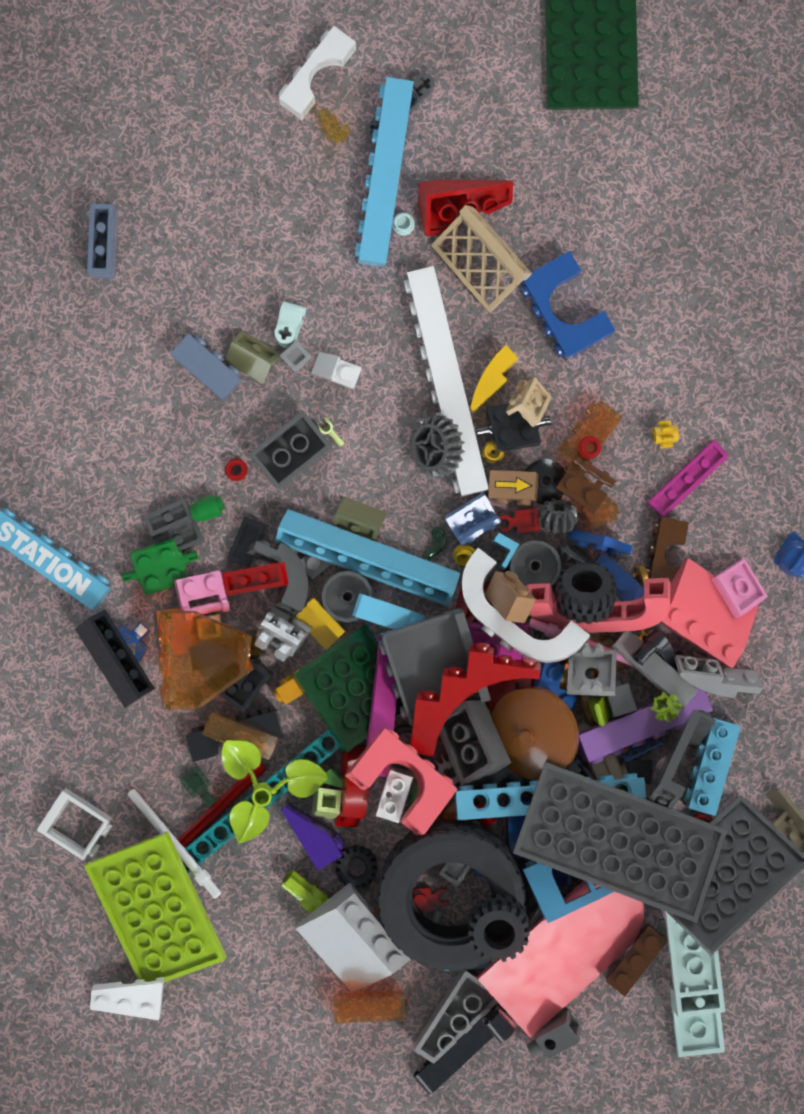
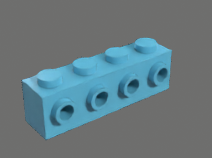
(711, 768)

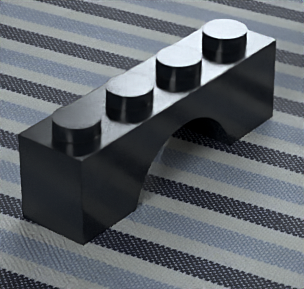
(203, 747)

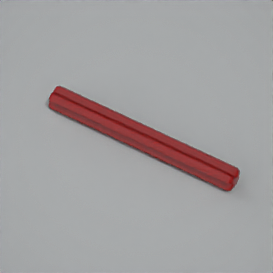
(219, 807)

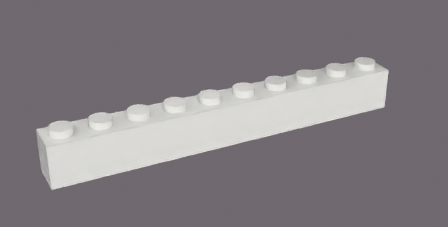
(445, 374)

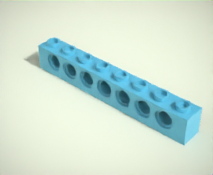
(466, 810)

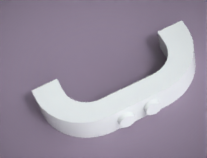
(512, 637)

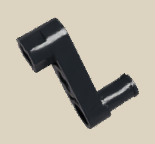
(659, 644)

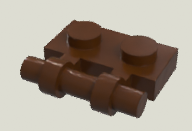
(581, 490)

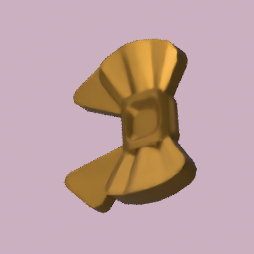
(641, 573)

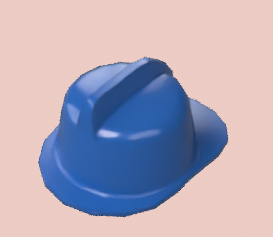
(791, 556)

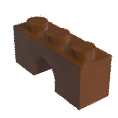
(666, 533)
(636, 960)

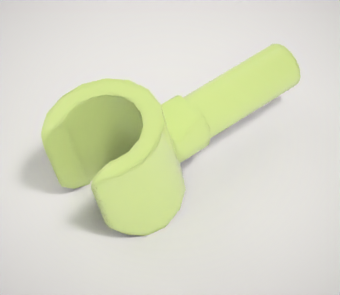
(329, 430)

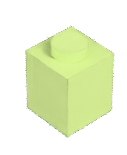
(326, 803)

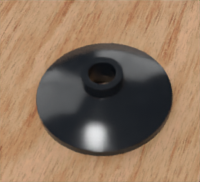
(554, 472)

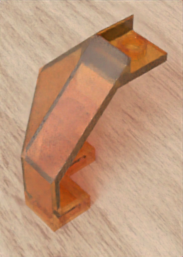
(199, 658)

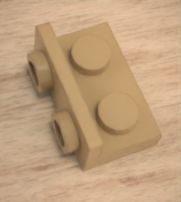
(530, 400)

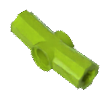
(307, 893)

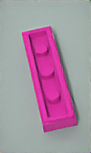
(688, 479)

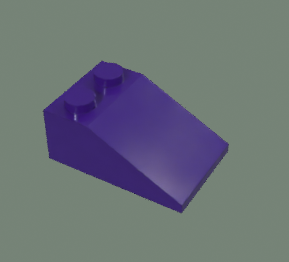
(316, 838)

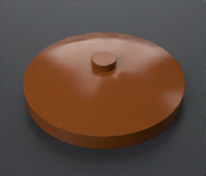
(535, 730)

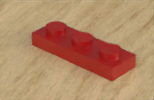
(255, 578)

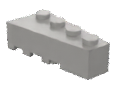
(454, 1016)

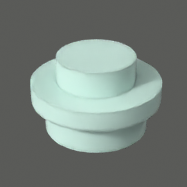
(403, 224)

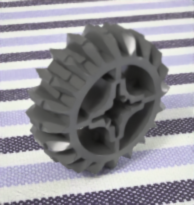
(436, 445)

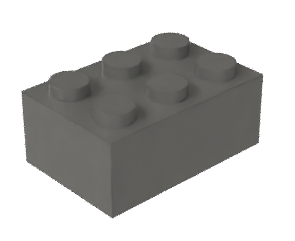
(291, 451)
(473, 743)

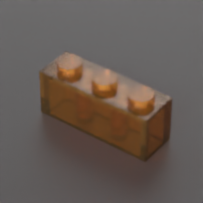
(599, 423)
(369, 1006)

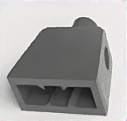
(556, 1035)

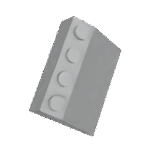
(352, 940)

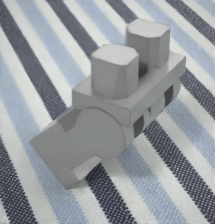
(281, 634)

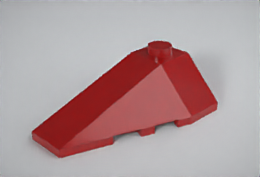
(444, 198)

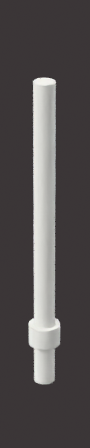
(201, 876)

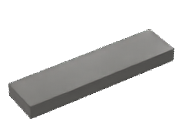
(655, 669)

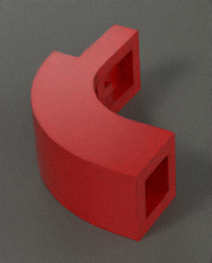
(353, 799)

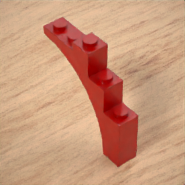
(457, 685)

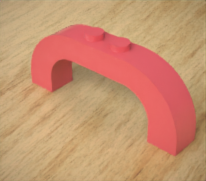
(625, 616)

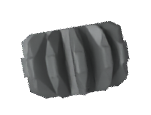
(558, 516)

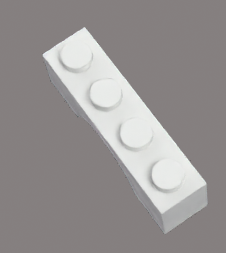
(333, 50)

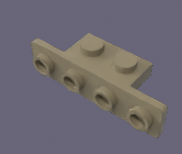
(790, 819)

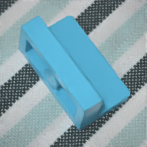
(507, 545)

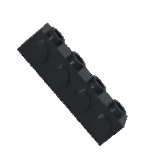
(114, 658)

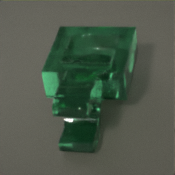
(197, 784)

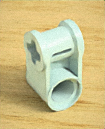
(289, 320)

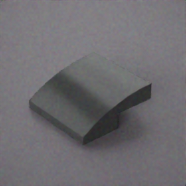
(174, 522)

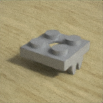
(594, 658)

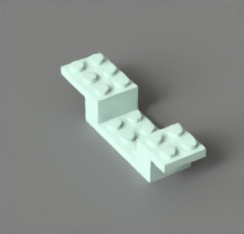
(695, 994)

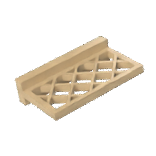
(492, 242)

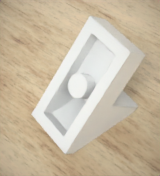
(336, 370)

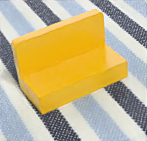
(325, 627)

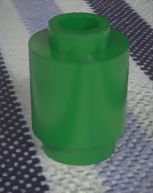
(207, 508)

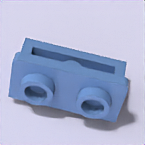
(472, 519)

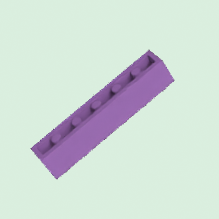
(633, 729)

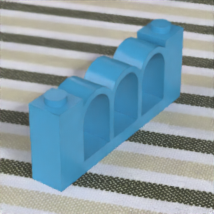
(549, 897)

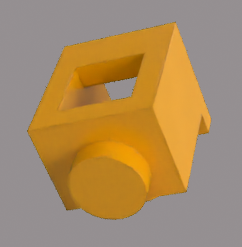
(288, 690)

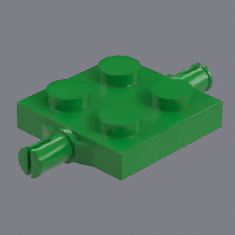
(159, 566)

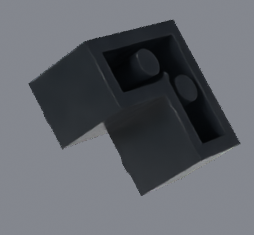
(246, 689)

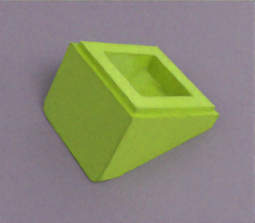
(599, 710)

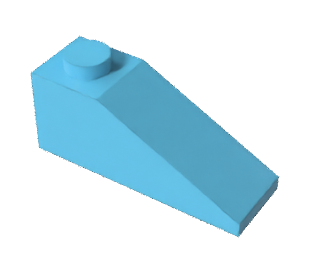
(384, 613)

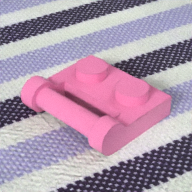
(201, 587)

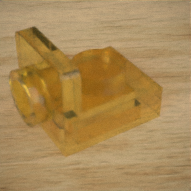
(330, 123)

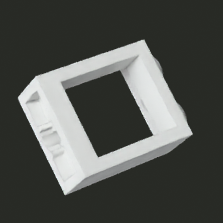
(394, 794)
(54, 813)

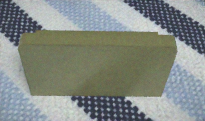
(251, 356)
(359, 518)

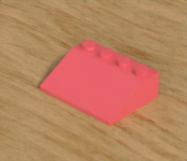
(703, 618)

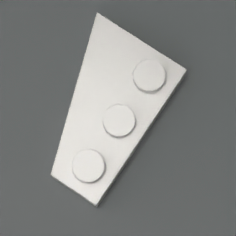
(133, 999)

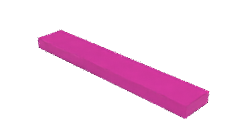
(383, 701)

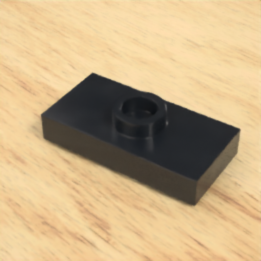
(247, 534)

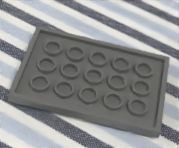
(749, 873)

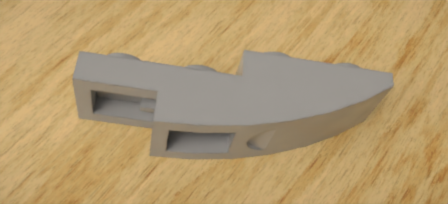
(718, 680)

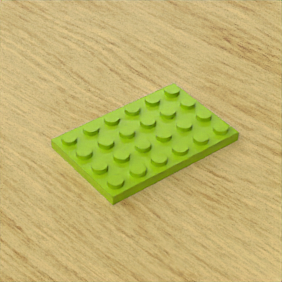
(155, 910)

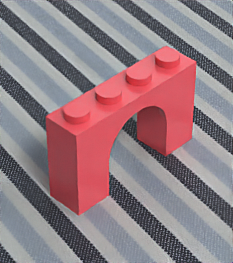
(433, 788)

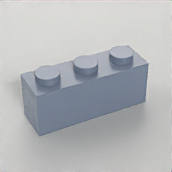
(102, 241)
(207, 366)

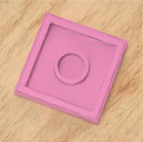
(739, 588)

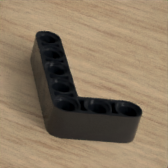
(495, 1024)

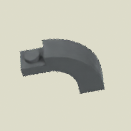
(291, 596)

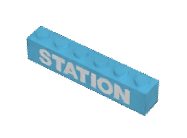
(51, 562)

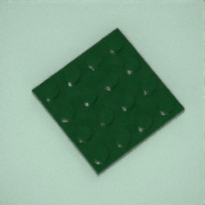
(342, 687)

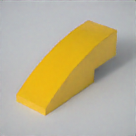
(493, 377)

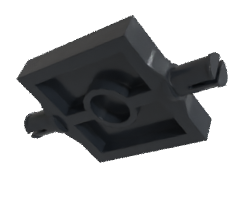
(511, 430)

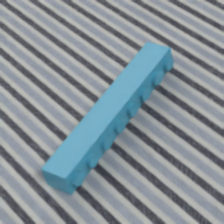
(385, 171)
(367, 557)

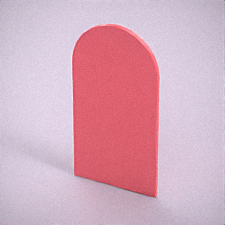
(563, 958)

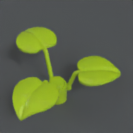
(241, 758)

